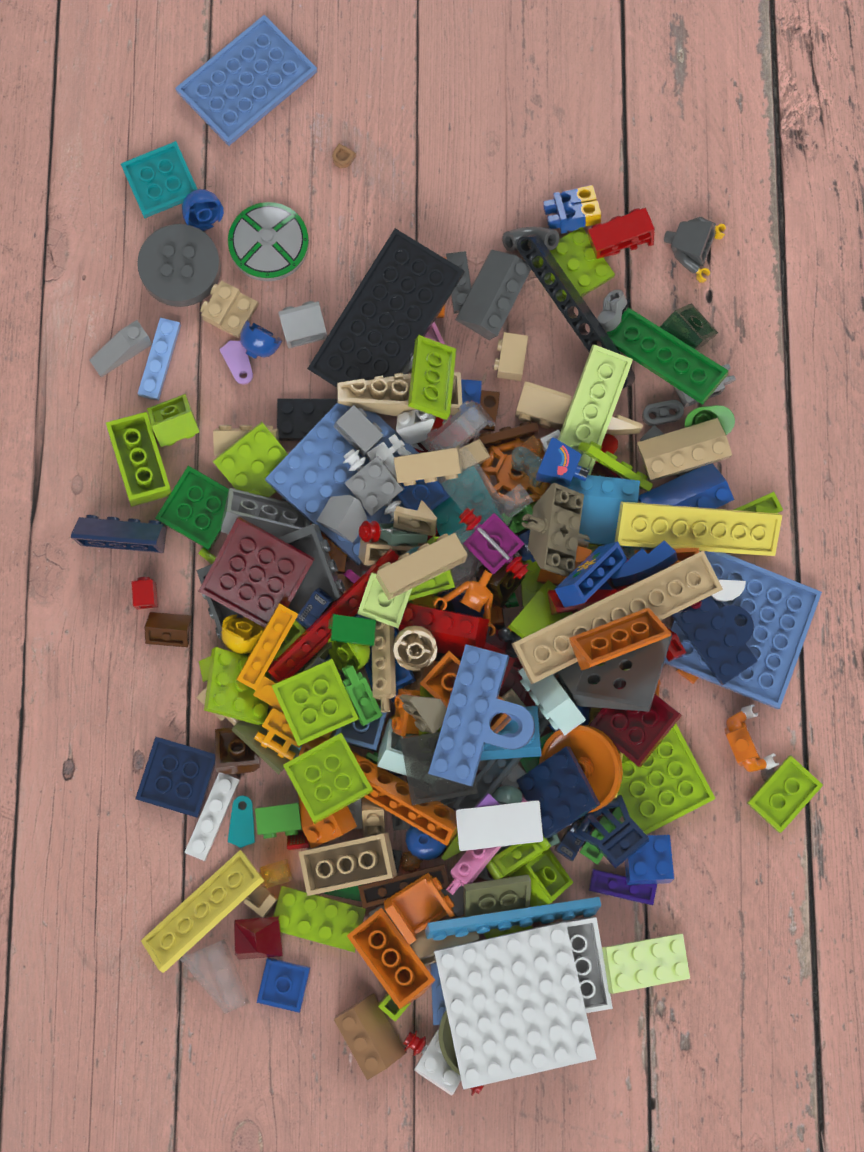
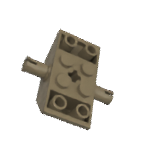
(556, 529)

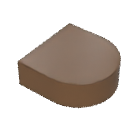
(343, 156)

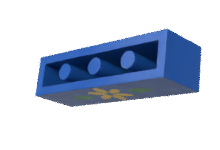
(591, 574)

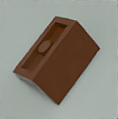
(167, 629)

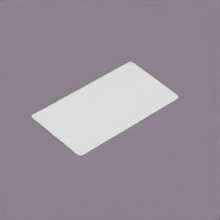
(499, 825)

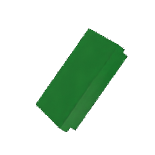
(352, 630)

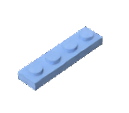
(159, 359)

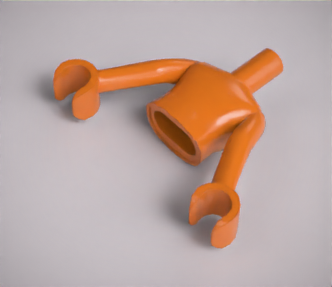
(475, 597)

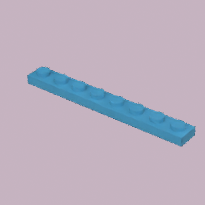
(506, 919)

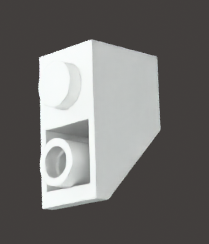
(414, 426)

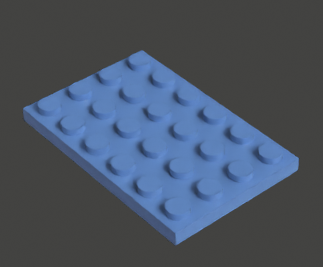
(246, 80)

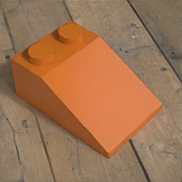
(328, 828)

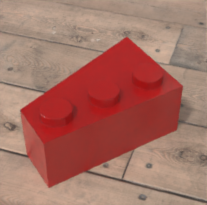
(622, 233)

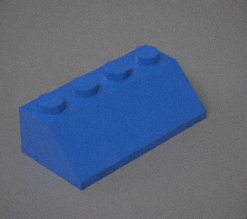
(698, 488)

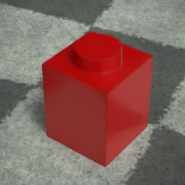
(144, 593)

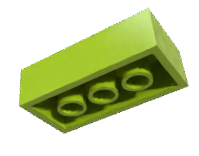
(138, 459)

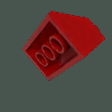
(449, 628)

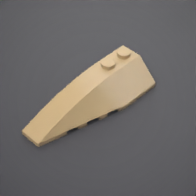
(388, 394)
(551, 408)

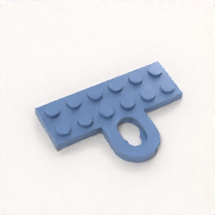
(470, 714)

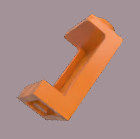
(418, 905)

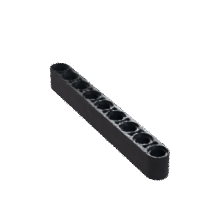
(573, 298)

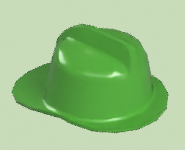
(708, 413)

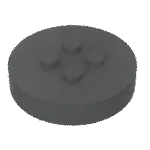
(179, 265)

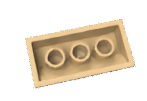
(684, 450)

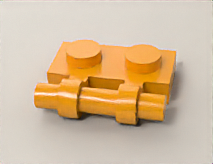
(278, 725)

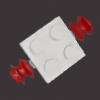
(433, 1065)

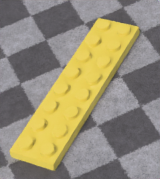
(698, 528)

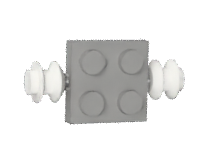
(373, 484)

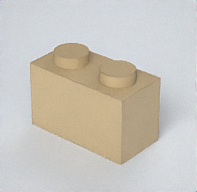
(512, 356)

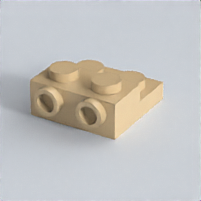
(228, 308)

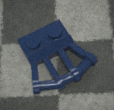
(621, 842)

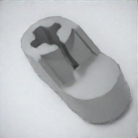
(612, 310)

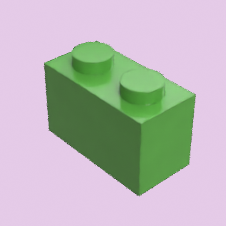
(278, 819)

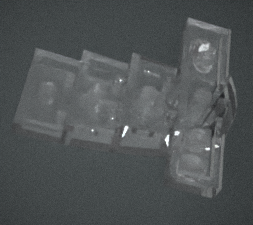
(476, 491)

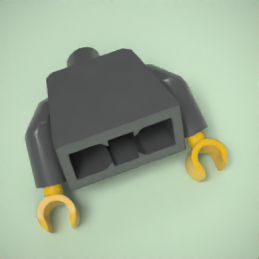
(693, 242)

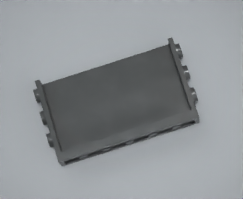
(321, 574)

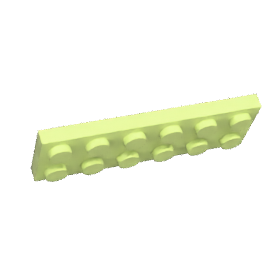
(594, 400)

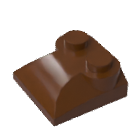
(233, 754)

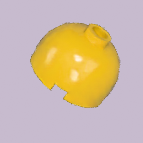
(240, 634)

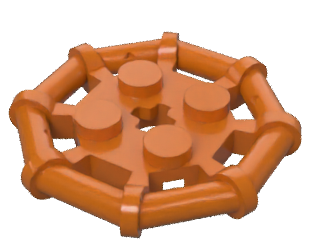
(503, 473)

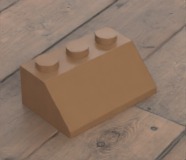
(370, 1036)

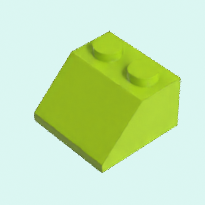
(173, 420)
(546, 877)

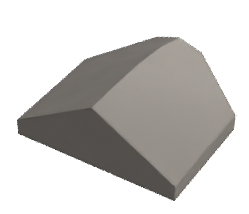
(343, 516)

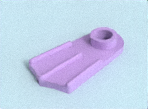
(237, 361)

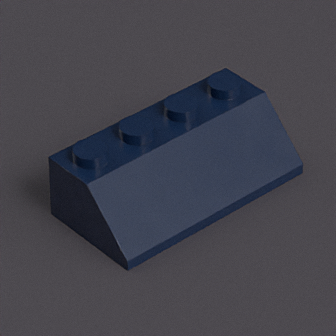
(120, 534)

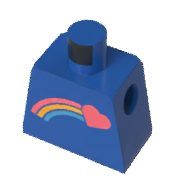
(561, 465)

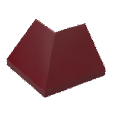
(258, 938)

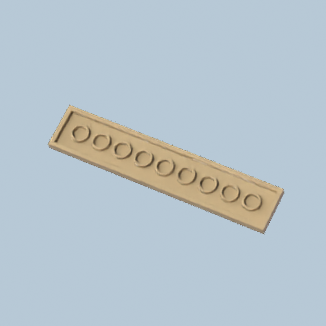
(663, 593)

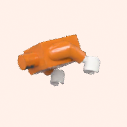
(743, 744)

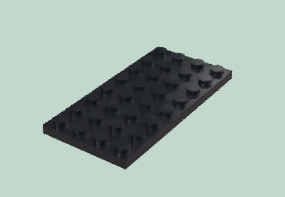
(387, 313)

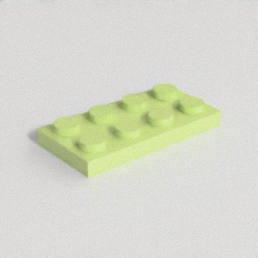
(645, 963)

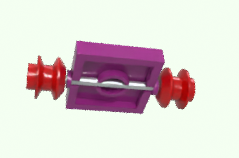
(493, 543)

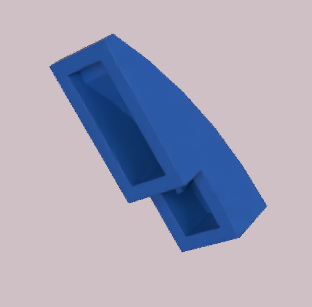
(644, 565)

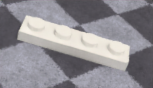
(212, 816)

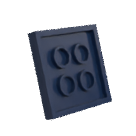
(176, 777)
(561, 791)

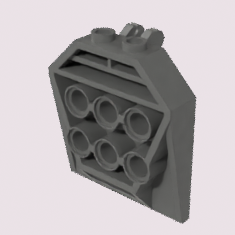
(638, 682)

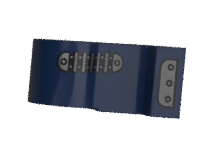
(314, 608)
(569, 843)

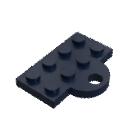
(718, 637)

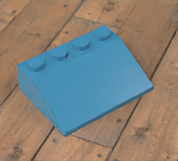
(602, 505)

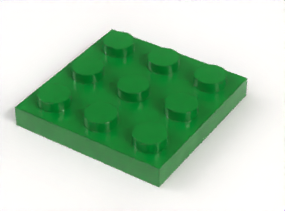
(195, 508)

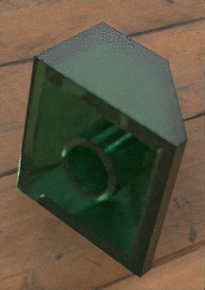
(689, 326)

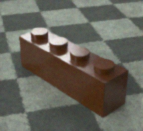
(377, 892)

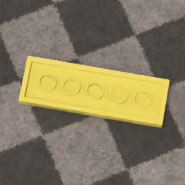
(202, 911)

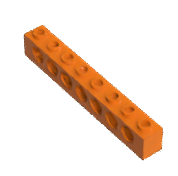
(394, 796)

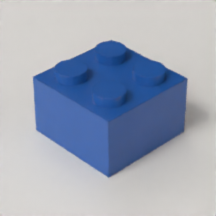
(651, 862)

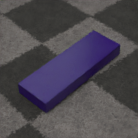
(616, 886)

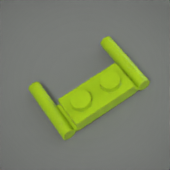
(515, 858)

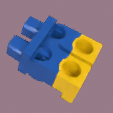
(573, 209)

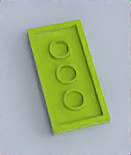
(432, 377)
(317, 918)

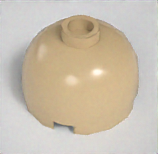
(415, 648)

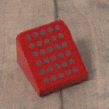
(297, 841)

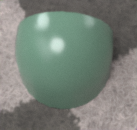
(507, 795)

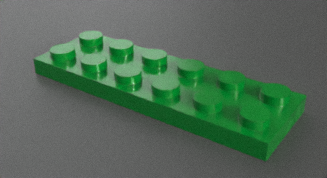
(667, 356)

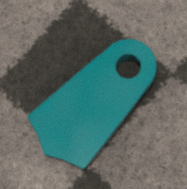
(242, 823)

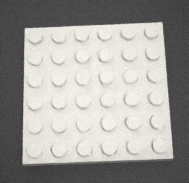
(514, 1005)

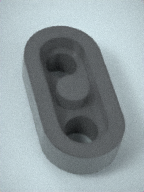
(662, 414)

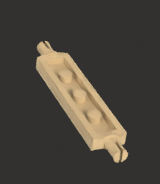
(383, 665)

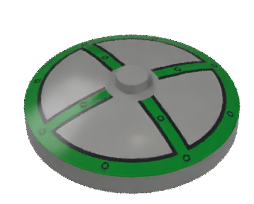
(268, 241)

